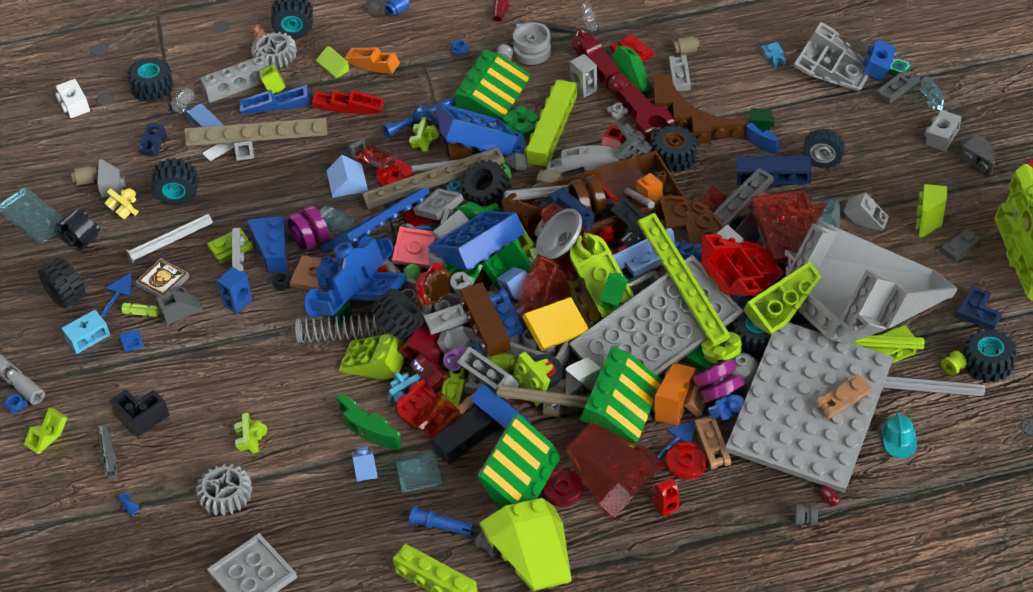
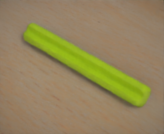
(891, 342)

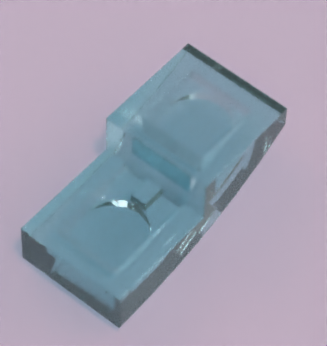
(933, 92)
(336, 219)

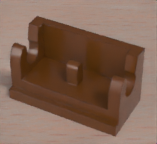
(522, 207)

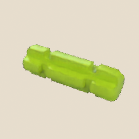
(140, 309)

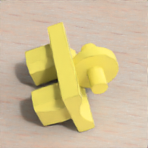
(127, 196)

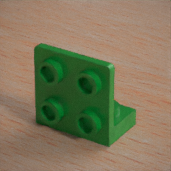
(507, 258)

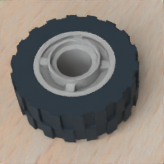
(824, 148)

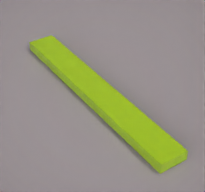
(684, 280)

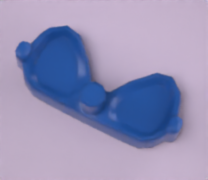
(131, 507)

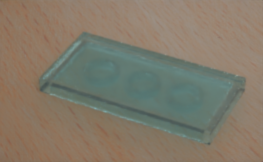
(31, 215)

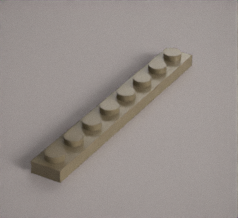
(256, 132)
(429, 178)

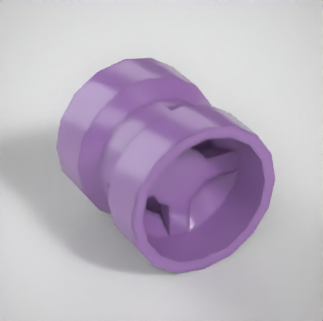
(452, 357)

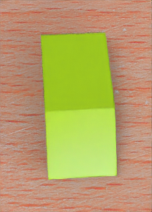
(42, 436)

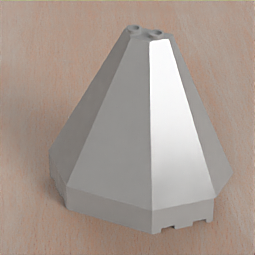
(862, 284)

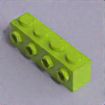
(430, 573)

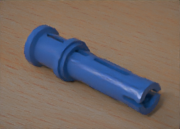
(431, 520)

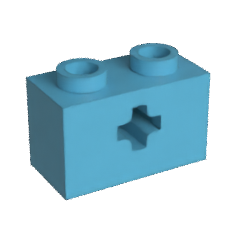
(85, 331)

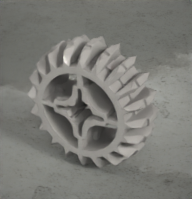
(276, 48)
(226, 493)

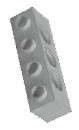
(233, 79)

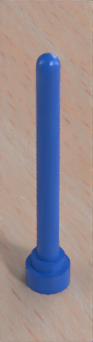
(391, 128)

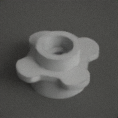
(617, 111)

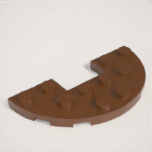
(690, 215)

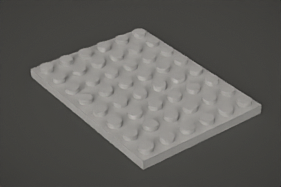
(779, 415)

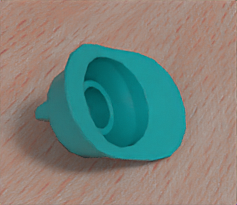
(899, 436)

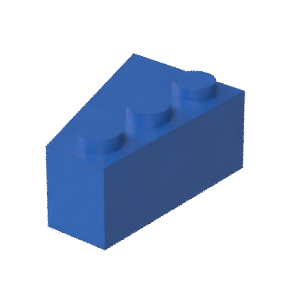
(271, 241)

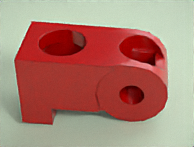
(666, 493)

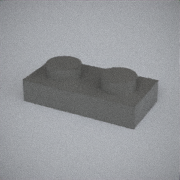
(961, 245)

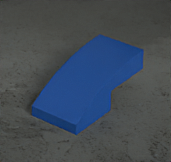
(763, 140)

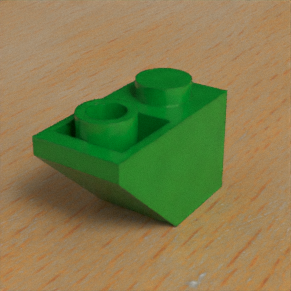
(613, 291)

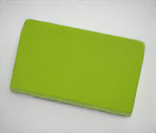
(333, 62)

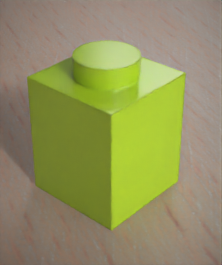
(272, 79)

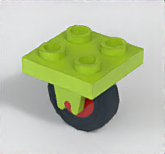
(537, 372)

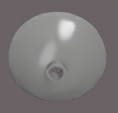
(559, 234)

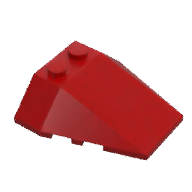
(738, 266)

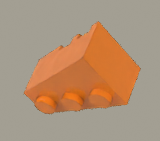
(673, 393)

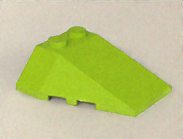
(532, 541)

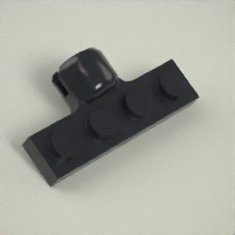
(629, 216)

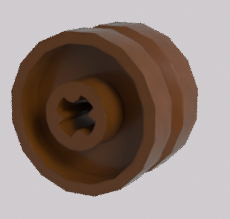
(590, 194)

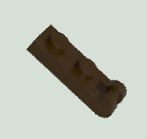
(582, 301)

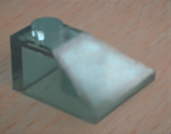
(418, 471)

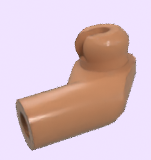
(258, 31)

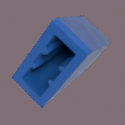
(495, 406)

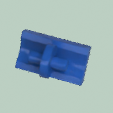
(726, 406)

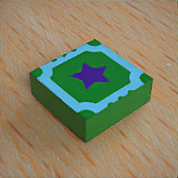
(899, 66)

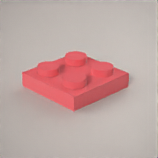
(412, 247)

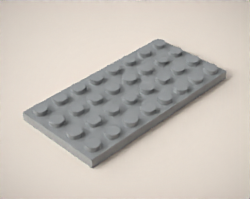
(656, 324)

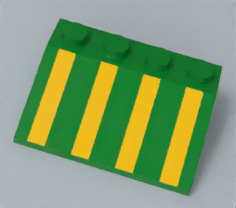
(492, 85)
(622, 395)
(518, 464)

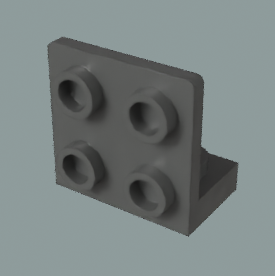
(634, 145)

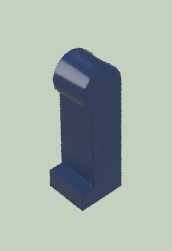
(566, 201)

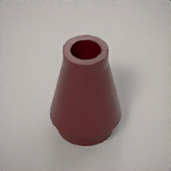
(499, 9)

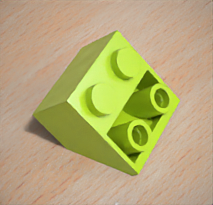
(932, 208)

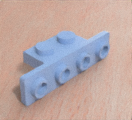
(640, 257)

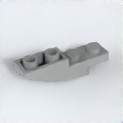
(587, 156)

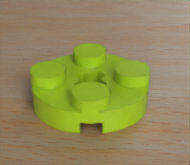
(731, 350)

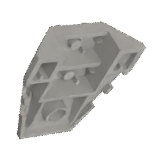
(832, 59)

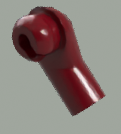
(828, 495)

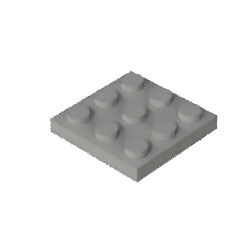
(252, 568)

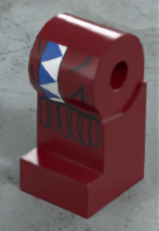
(429, 371)

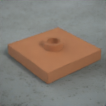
(305, 274)

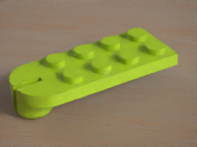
(595, 268)

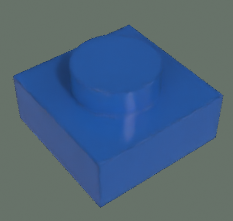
(131, 340)

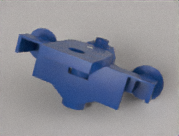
(352, 276)

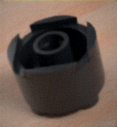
(77, 229)

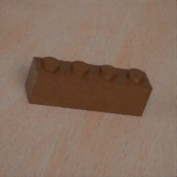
(484, 319)

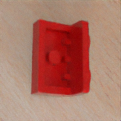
(413, 402)

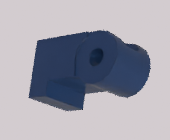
(151, 141)

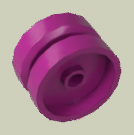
(308, 228)
(719, 382)

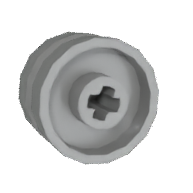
(532, 43)

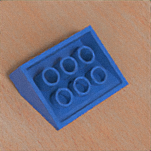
(474, 129)
(478, 239)

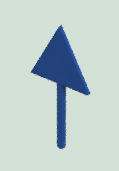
(121, 286)
(683, 432)

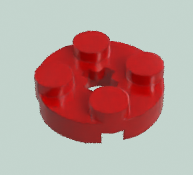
(398, 168)

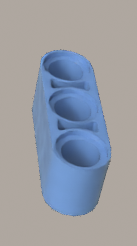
(201, 117)

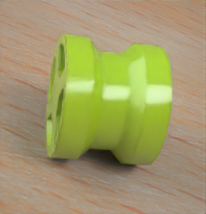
(953, 363)

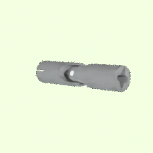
(21, 383)

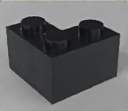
(139, 414)

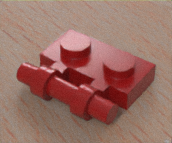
(636, 45)

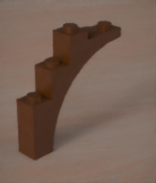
(703, 124)

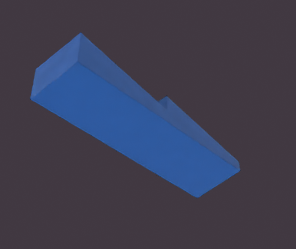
(268, 101)

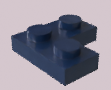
(974, 309)

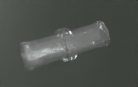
(589, 16)

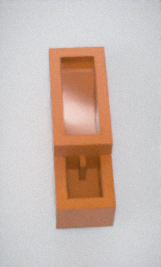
(373, 60)

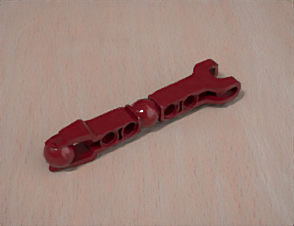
(608, 73)

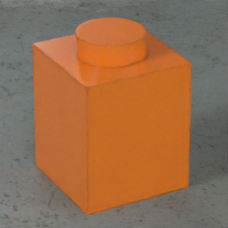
(650, 187)

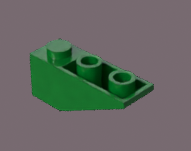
(632, 68)

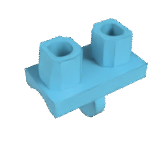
(401, 385)

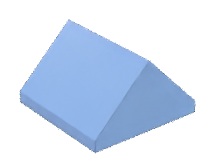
(346, 177)

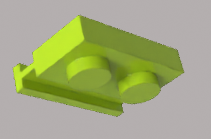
(222, 247)

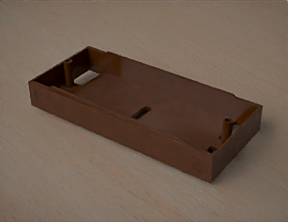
(617, 178)

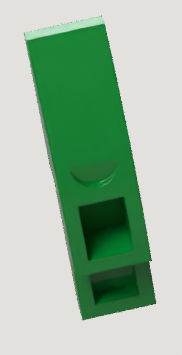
(369, 427)

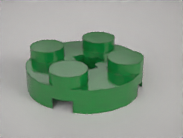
(518, 115)

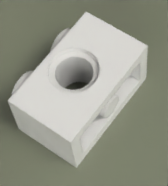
(72, 98)

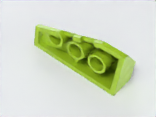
(780, 302)

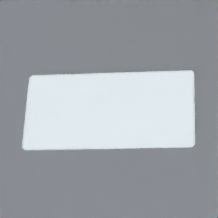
(217, 150)

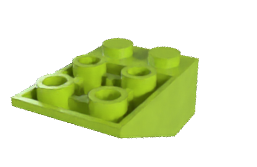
(373, 357)

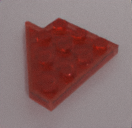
(785, 220)

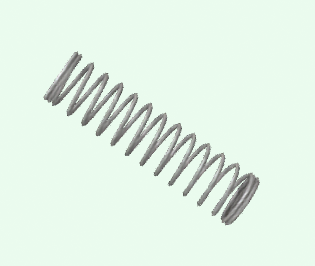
(298, 329)

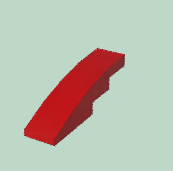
(355, 102)

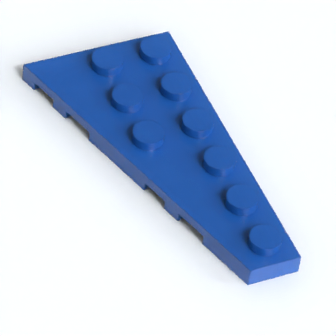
(376, 221)

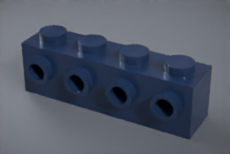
(783, 168)

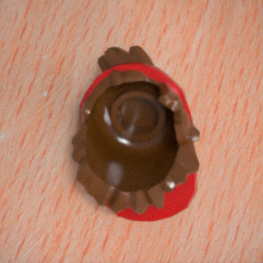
(432, 286)

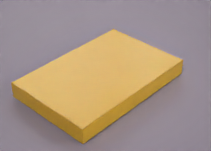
(555, 323)

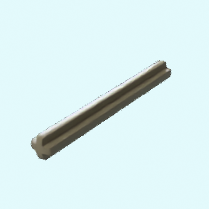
(541, 396)

